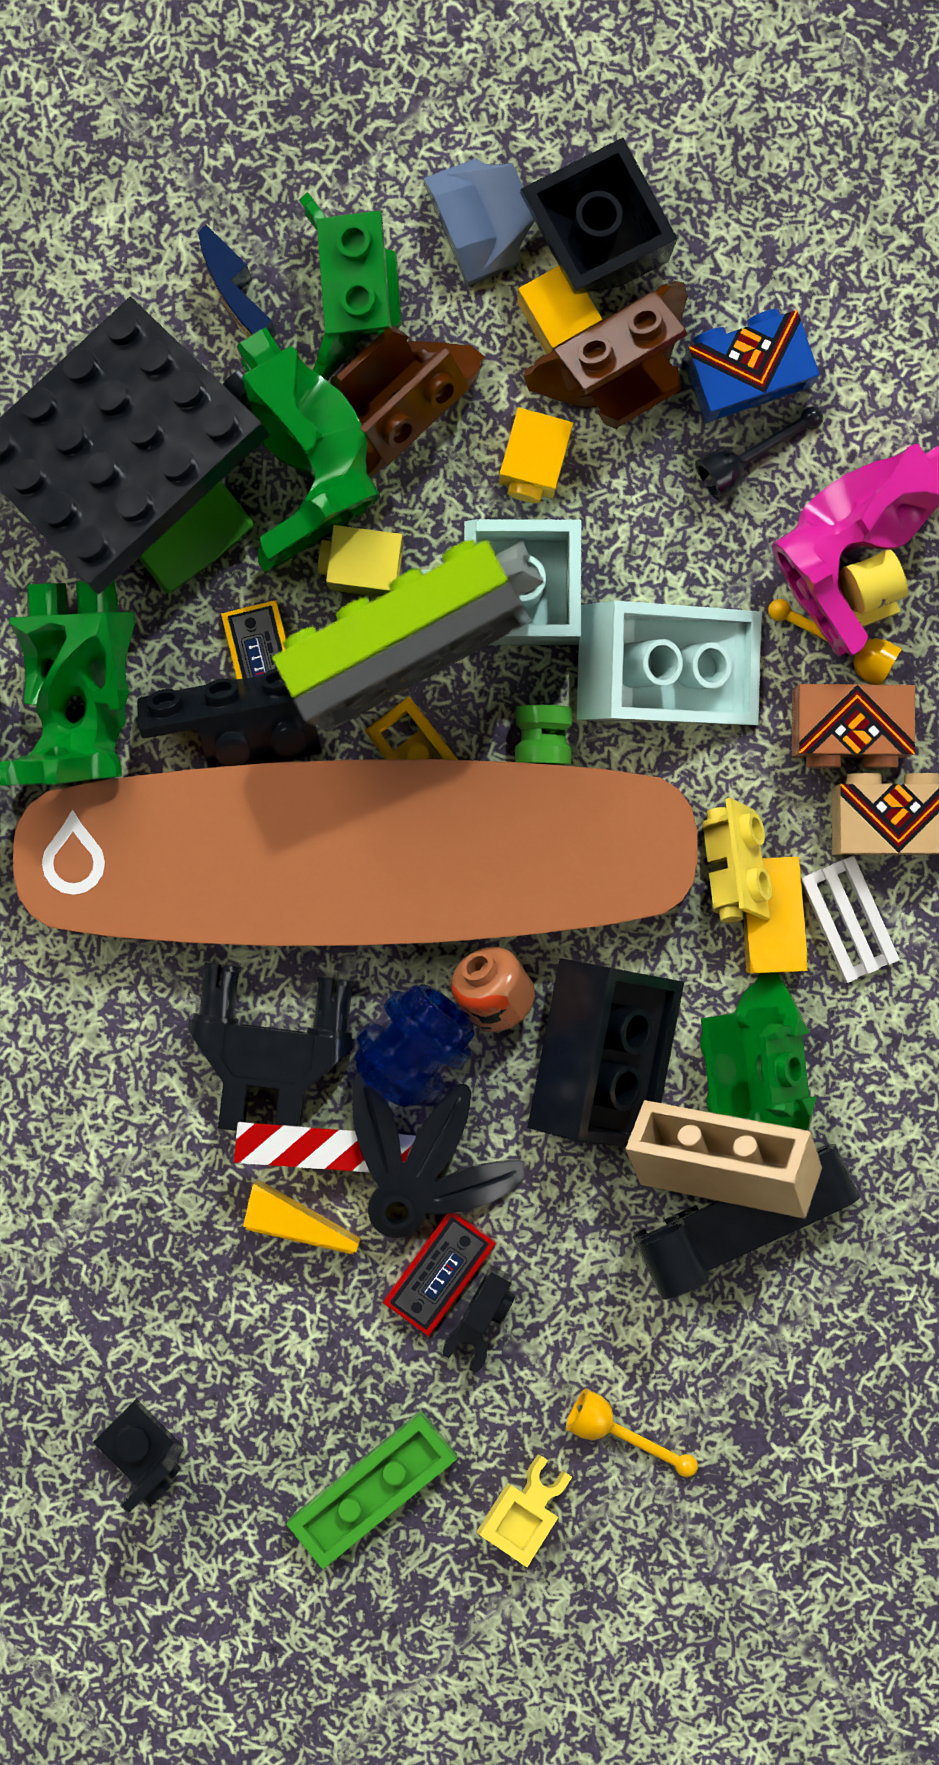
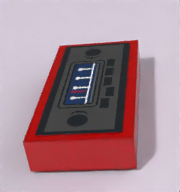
(439, 1272)

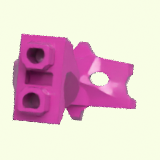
(868, 507)

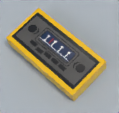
(254, 637)

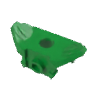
(356, 282)
(766, 1031)

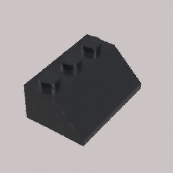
(603, 1051)

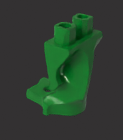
(312, 432)
(89, 664)

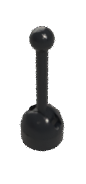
(728, 468)

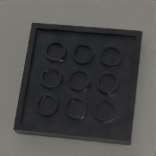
(120, 444)

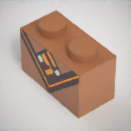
(853, 723)

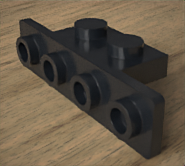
(236, 720)

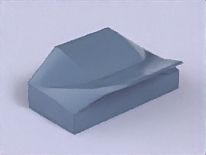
(481, 216)

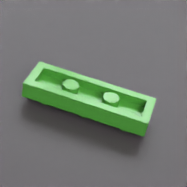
(371, 1489)

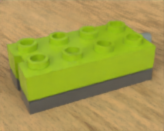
(407, 633)

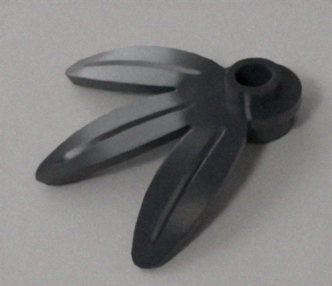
(432, 1148)

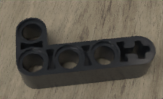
(722, 1231)

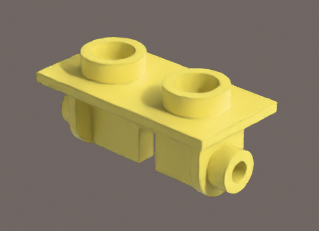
(736, 837)

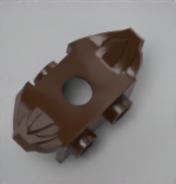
(620, 361)
(404, 389)

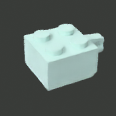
(556, 555)

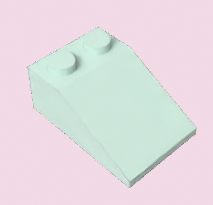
(668, 664)

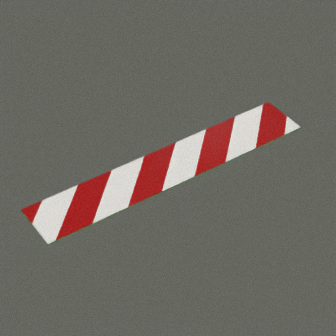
(304, 1147)

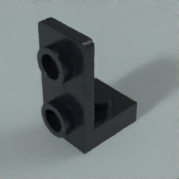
(143, 1453)

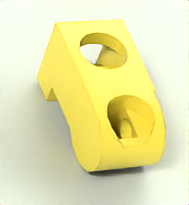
(874, 587)

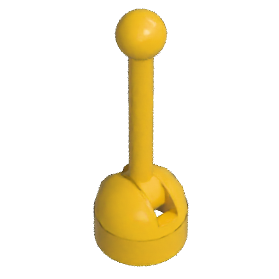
(870, 663)
(597, 1420)

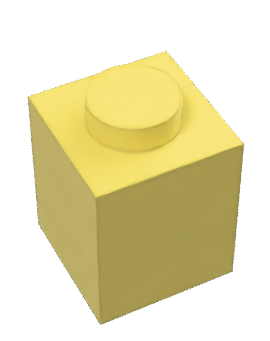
(361, 560)

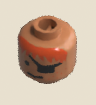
(493, 989)

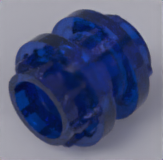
(408, 1052)

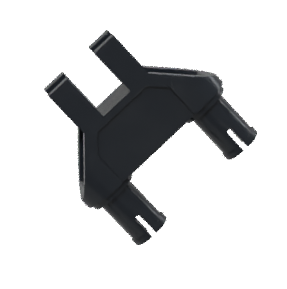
(268, 1055)

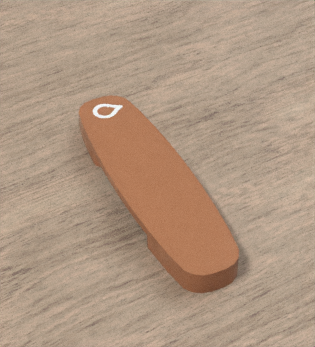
(355, 852)

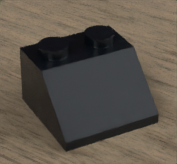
(601, 220)

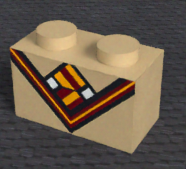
(886, 817)

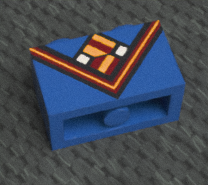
(750, 364)

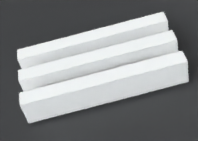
(869, 963)

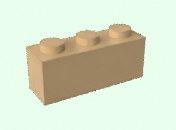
(724, 1158)

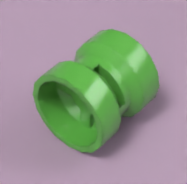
(547, 747)

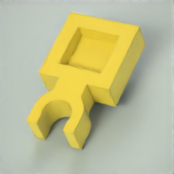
(519, 1519)

